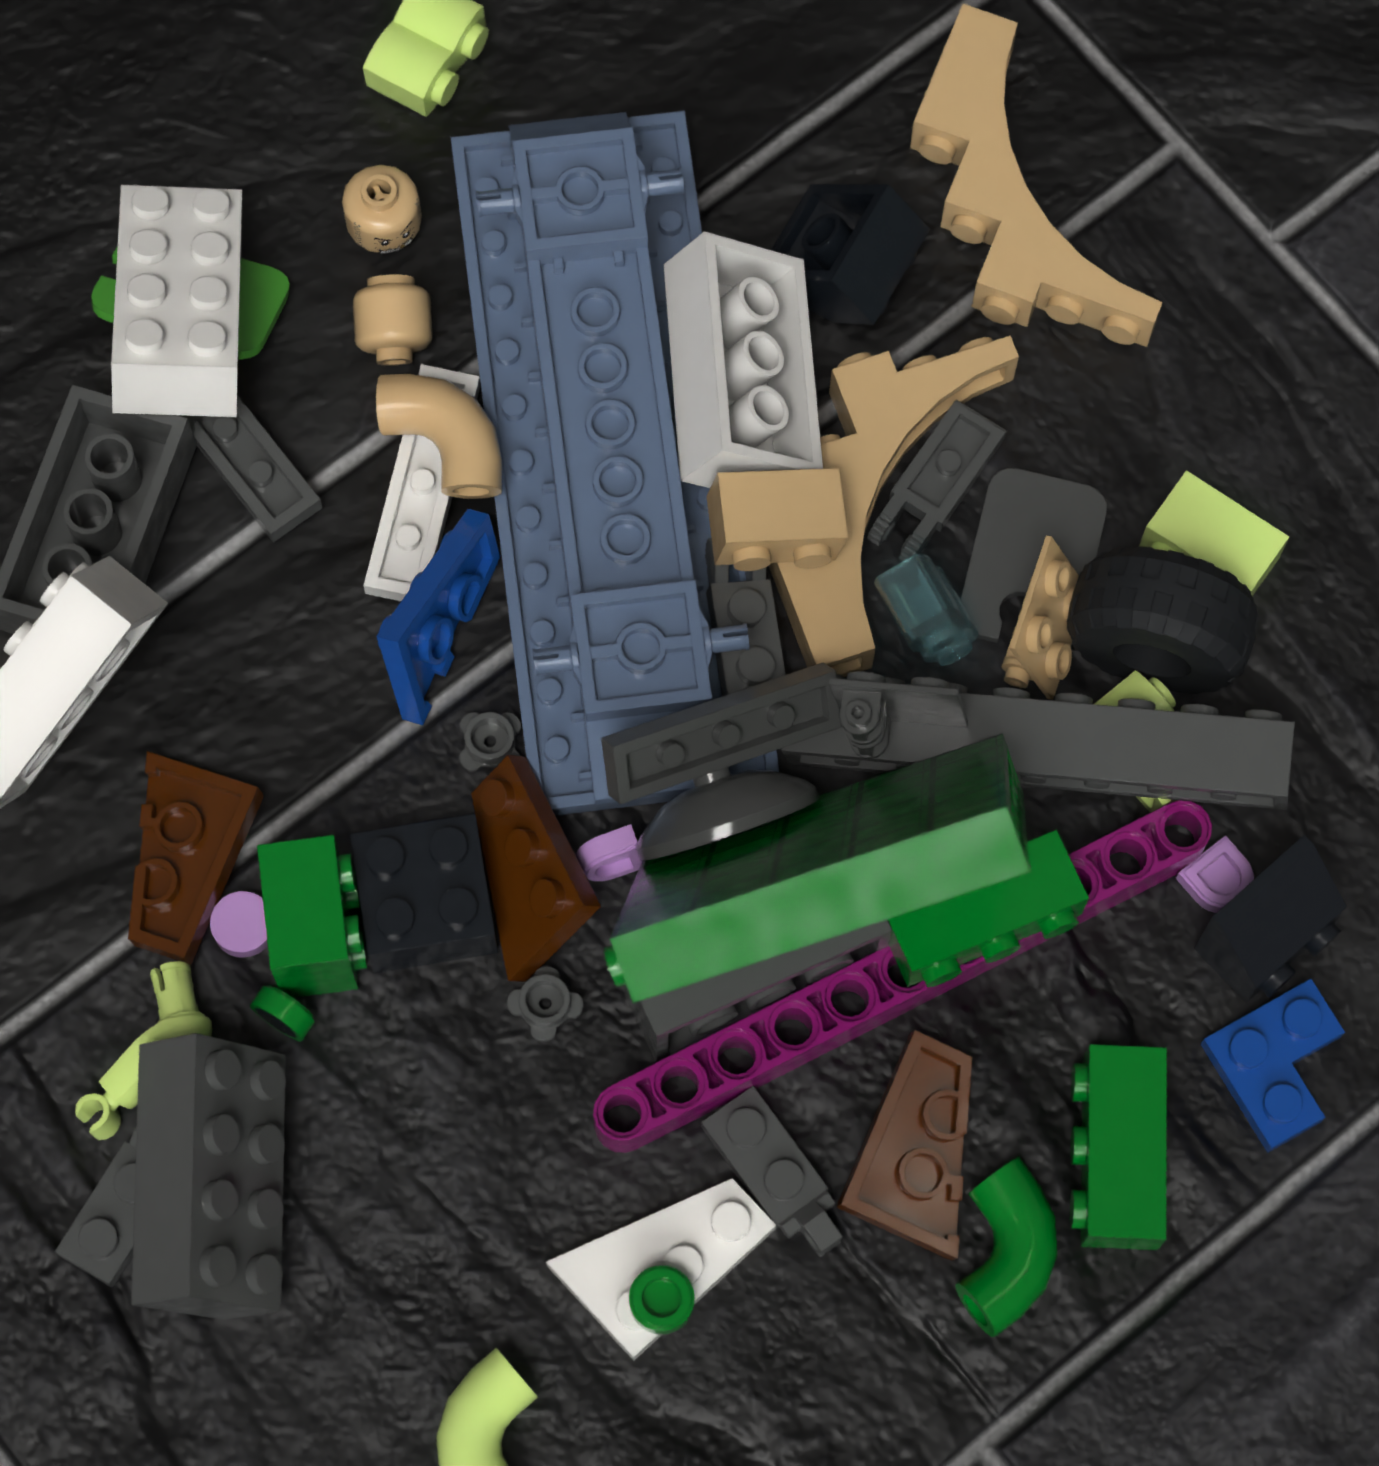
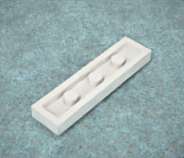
(413, 507)

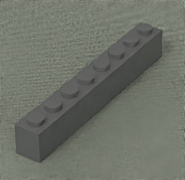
(1096, 747)

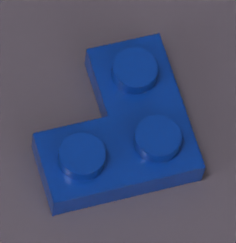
(1258, 1060)

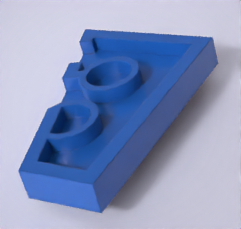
(422, 627)

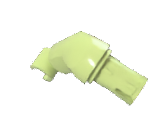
(177, 1017)

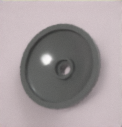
(723, 807)

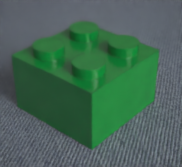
(308, 917)

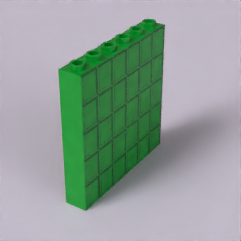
(824, 870)

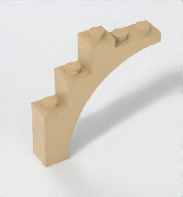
(990, 204)
(882, 420)

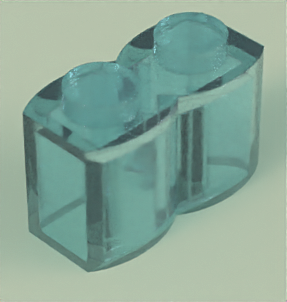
(927, 610)

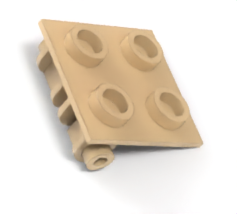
(1041, 638)

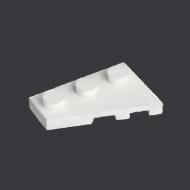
(696, 1236)

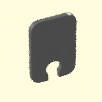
(1012, 528)

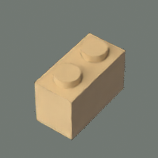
(777, 518)

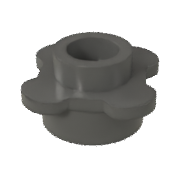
(481, 726)
(545, 985)

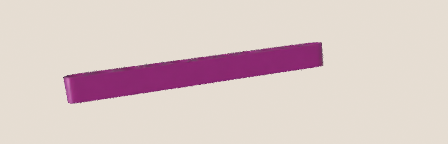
(883, 999)

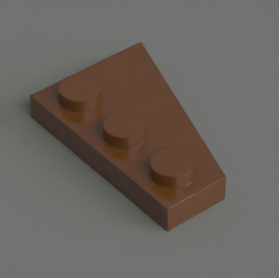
(188, 850)
(530, 868)
(913, 1151)

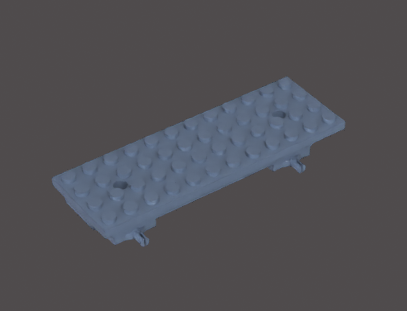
(577, 377)

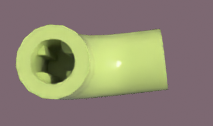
(480, 1413)

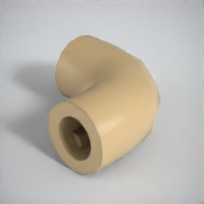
(452, 422)

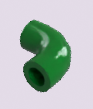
(1022, 1249)

